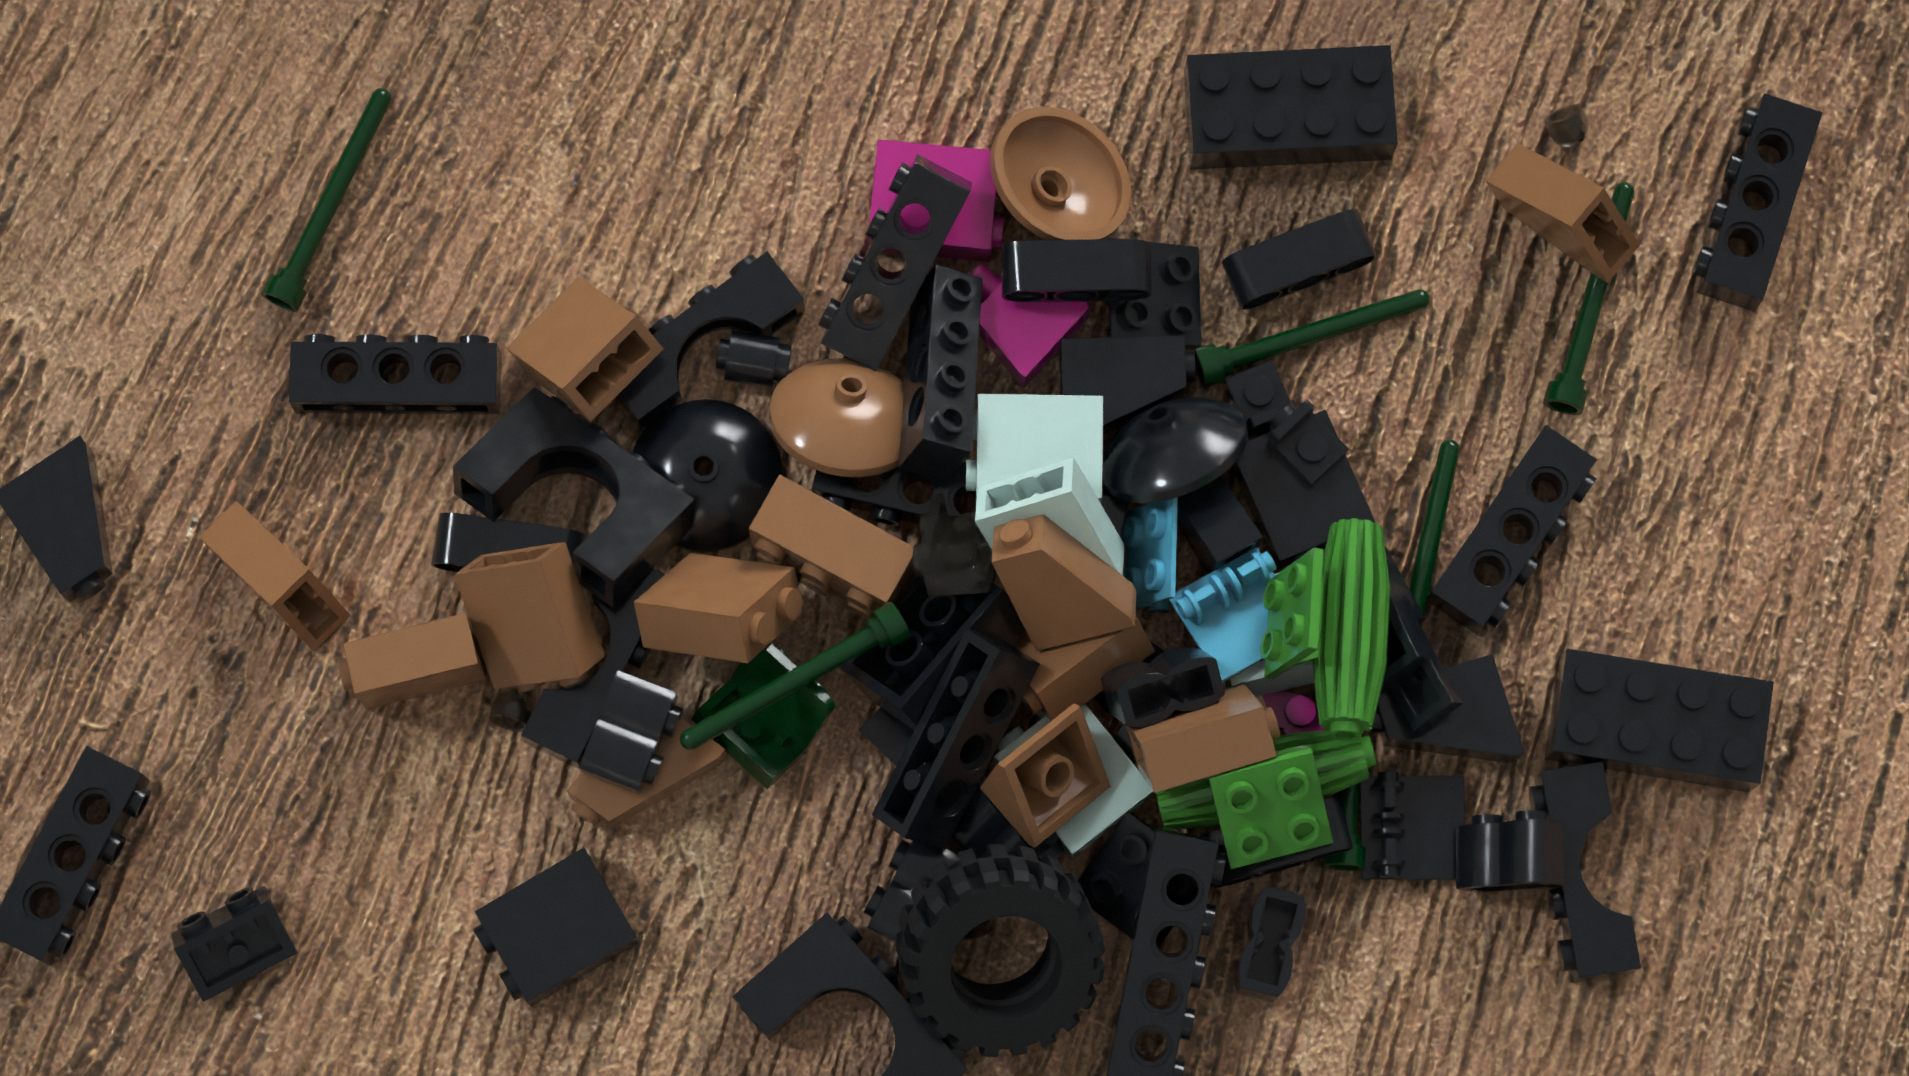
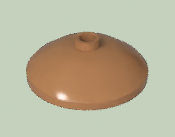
(1060, 175)
(839, 417)

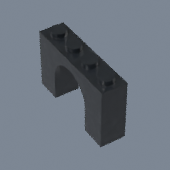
(547, 439)
(831, 962)

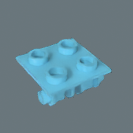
(1151, 553)
(1228, 611)

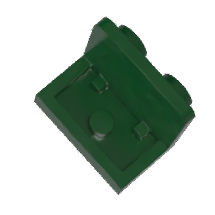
(777, 735)

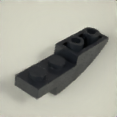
(1412, 664)

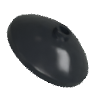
(1173, 449)
(743, 470)

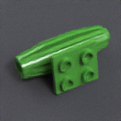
(1338, 618)
(1273, 803)

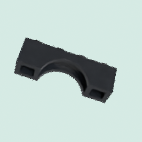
(753, 300)
(568, 716)
(1595, 938)

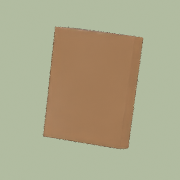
(1048, 777)

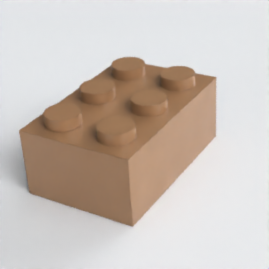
(831, 548)

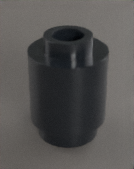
(753, 359)

